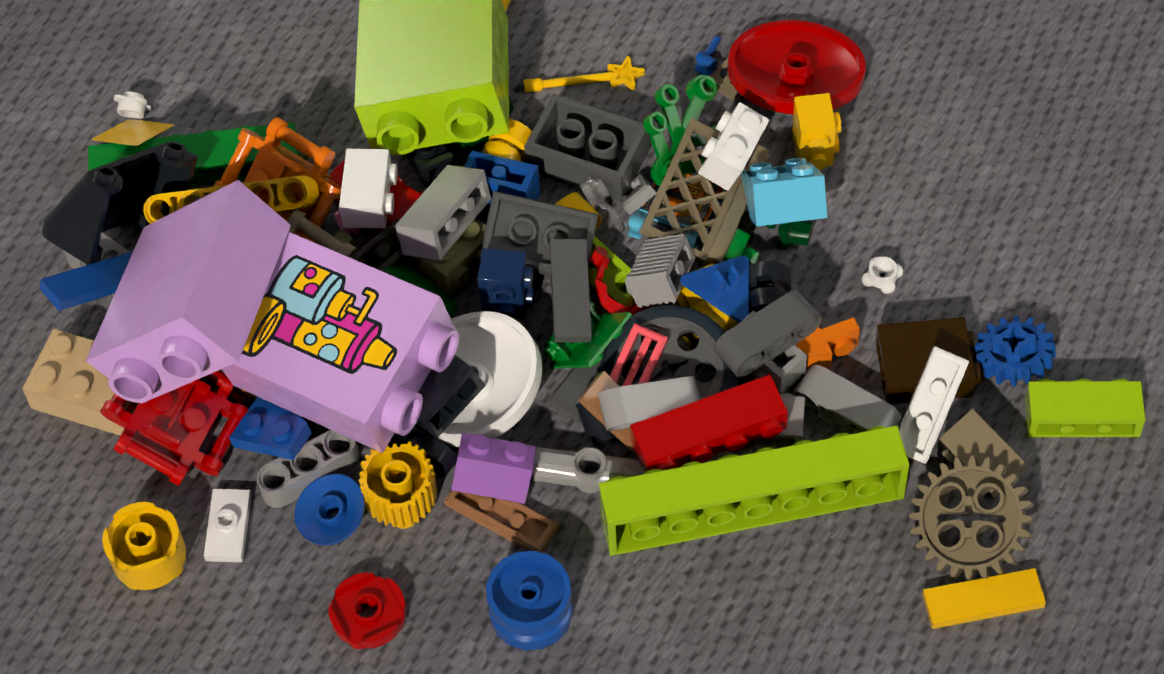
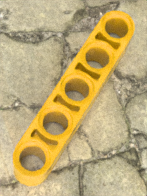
(279, 190)

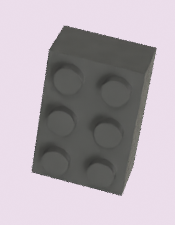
(585, 141)

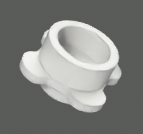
(132, 105)
(882, 265)

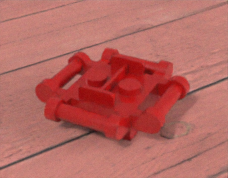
(177, 427)

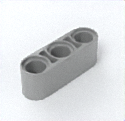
(642, 401)
(844, 402)
(315, 452)

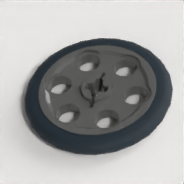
(673, 322)

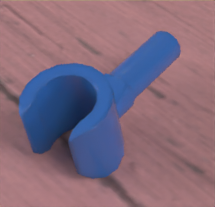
(705, 62)

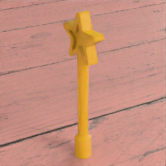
(617, 75)

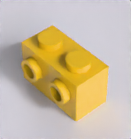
(815, 129)

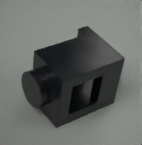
(430, 162)

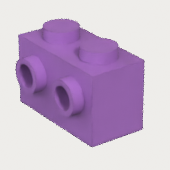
(493, 468)

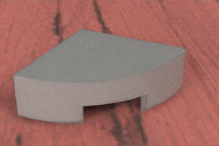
(640, 194)

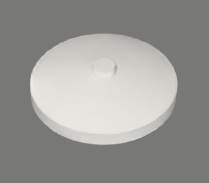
(508, 365)

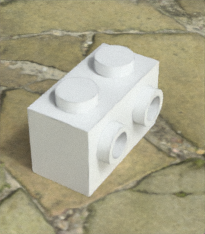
(733, 146)
(366, 188)

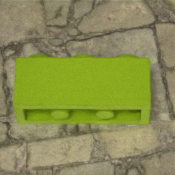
(1084, 408)

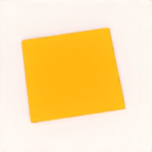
(132, 132)

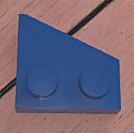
(271, 431)

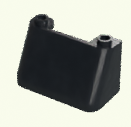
(116, 196)

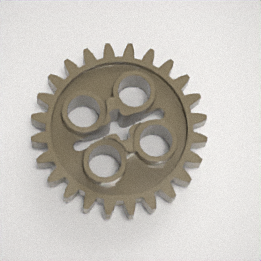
(973, 484)

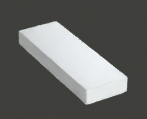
(931, 403)

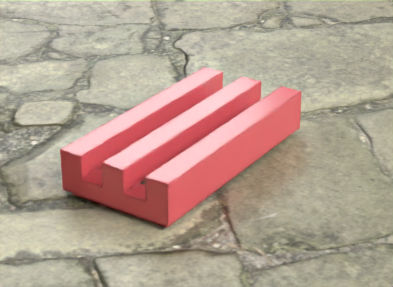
(626, 351)

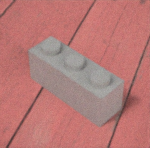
(443, 212)

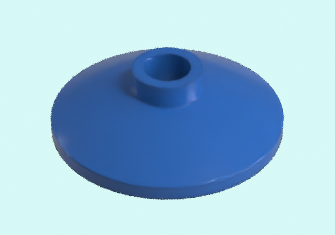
(321, 500)

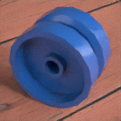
(529, 600)

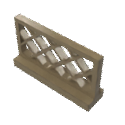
(726, 215)

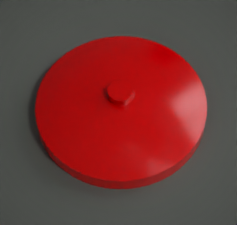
(795, 60)

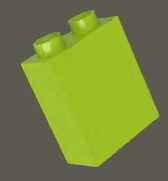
(431, 72)

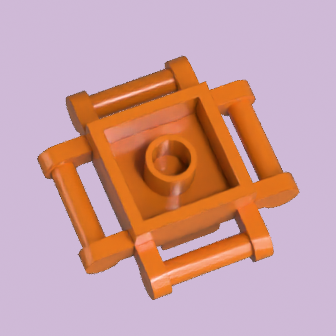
(278, 162)

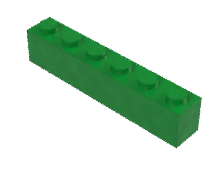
(211, 147)

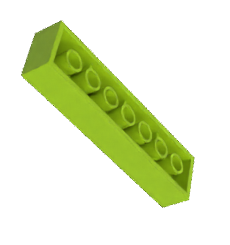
(753, 489)

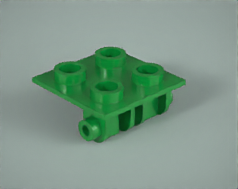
(587, 354)

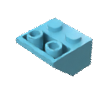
(784, 192)

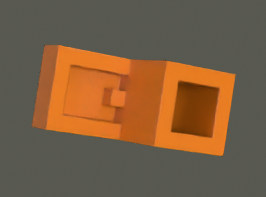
(831, 340)

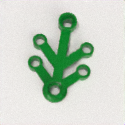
(698, 97)

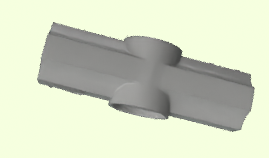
(567, 467)

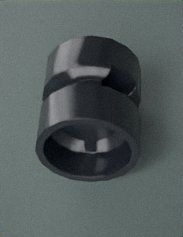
(767, 283)

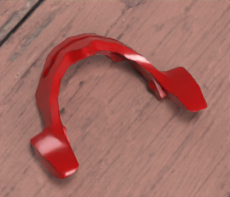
(600, 259)

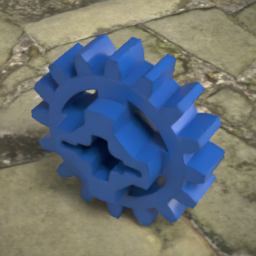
(1015, 350)

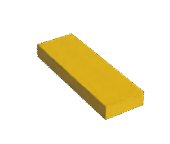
(983, 598)

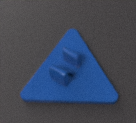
(723, 286)

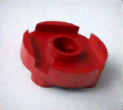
(373, 630)

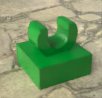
(737, 248)

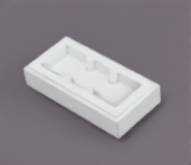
(227, 525)

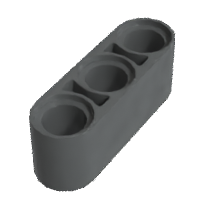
(767, 333)

